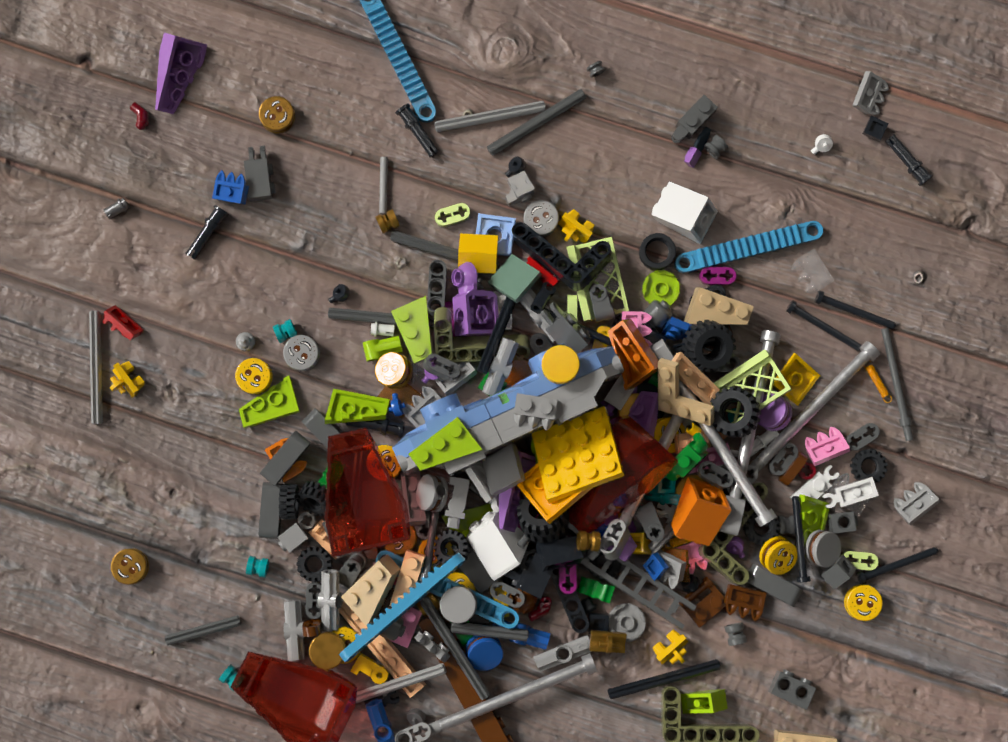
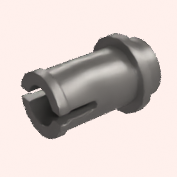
(116, 208)

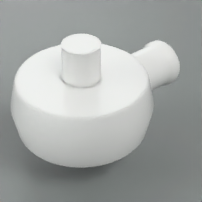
(822, 143)

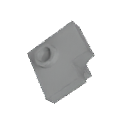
(521, 189)

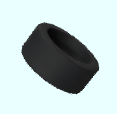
(657, 237)

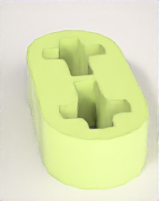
(450, 211)
(572, 305)
(862, 555)

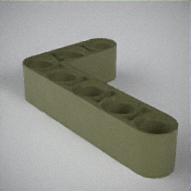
(466, 347)
(718, 546)
(700, 729)

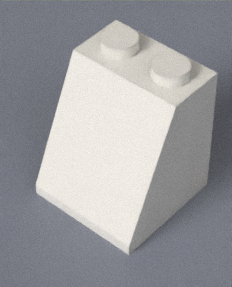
(684, 211)
(495, 546)

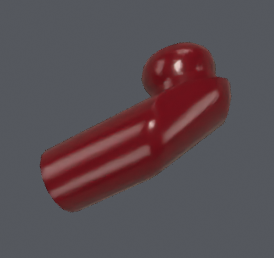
(142, 116)
(542, 609)

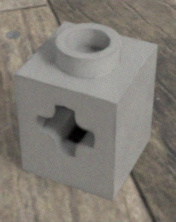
(292, 538)

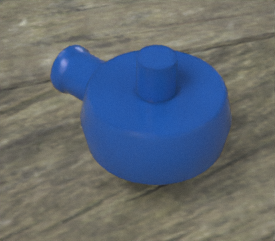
(396, 405)

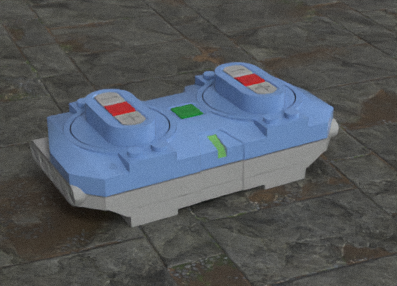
(492, 418)

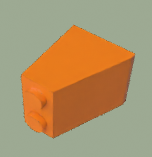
(700, 512)

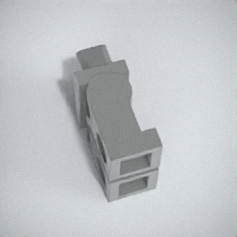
(458, 501)

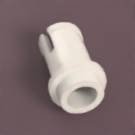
(382, 329)

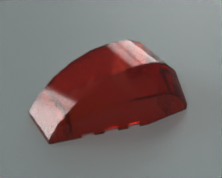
(644, 466)
(362, 496)
(296, 697)

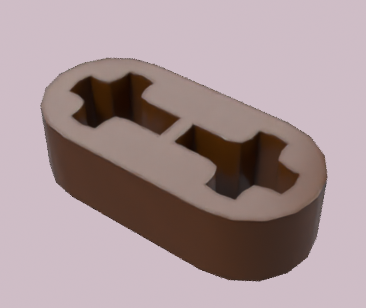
(793, 469)
(311, 627)

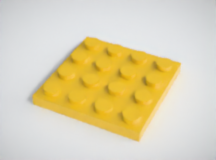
(577, 455)

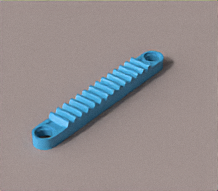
(399, 58)
(749, 246)
(486, 606)
(400, 608)

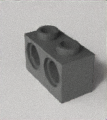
(790, 693)

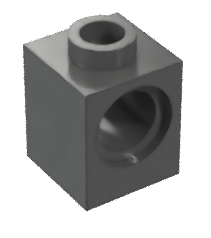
(833, 522)
(839, 572)

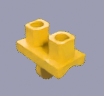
(574, 229)
(122, 372)
(664, 654)

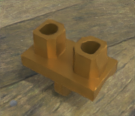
(607, 641)

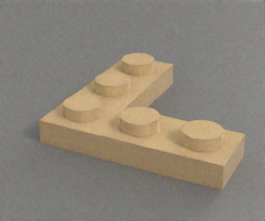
(672, 403)

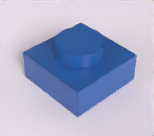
(655, 566)

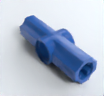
(535, 638)
(380, 719)

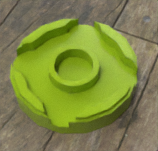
(661, 286)

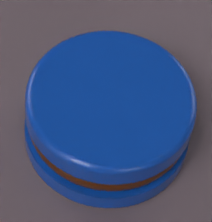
(484, 652)

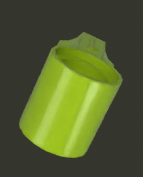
(376, 348)

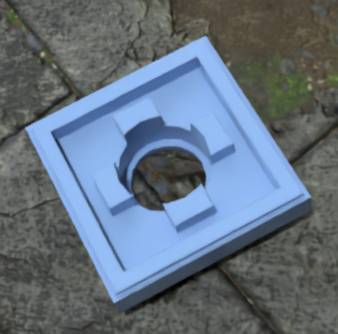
(504, 224)

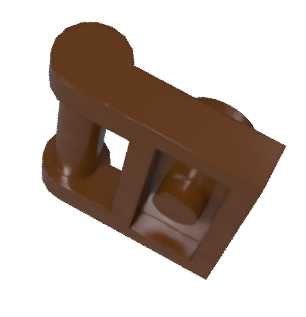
(708, 606)

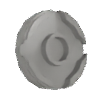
(627, 619)

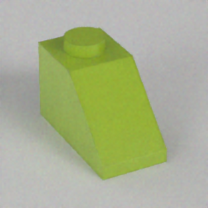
(704, 701)

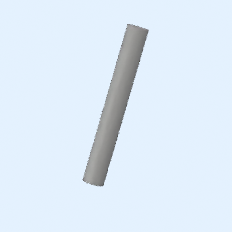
(383, 185)

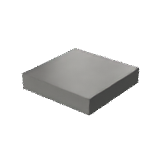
(503, 470)

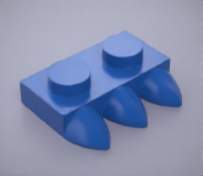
(230, 188)
(675, 329)

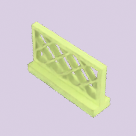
(584, 295)
(746, 370)

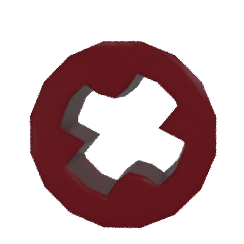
(813, 471)

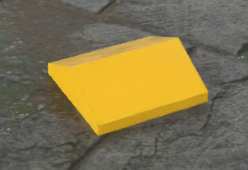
(479, 250)
(799, 377)

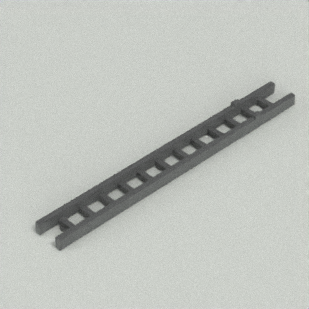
(634, 594)

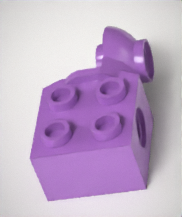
(473, 309)

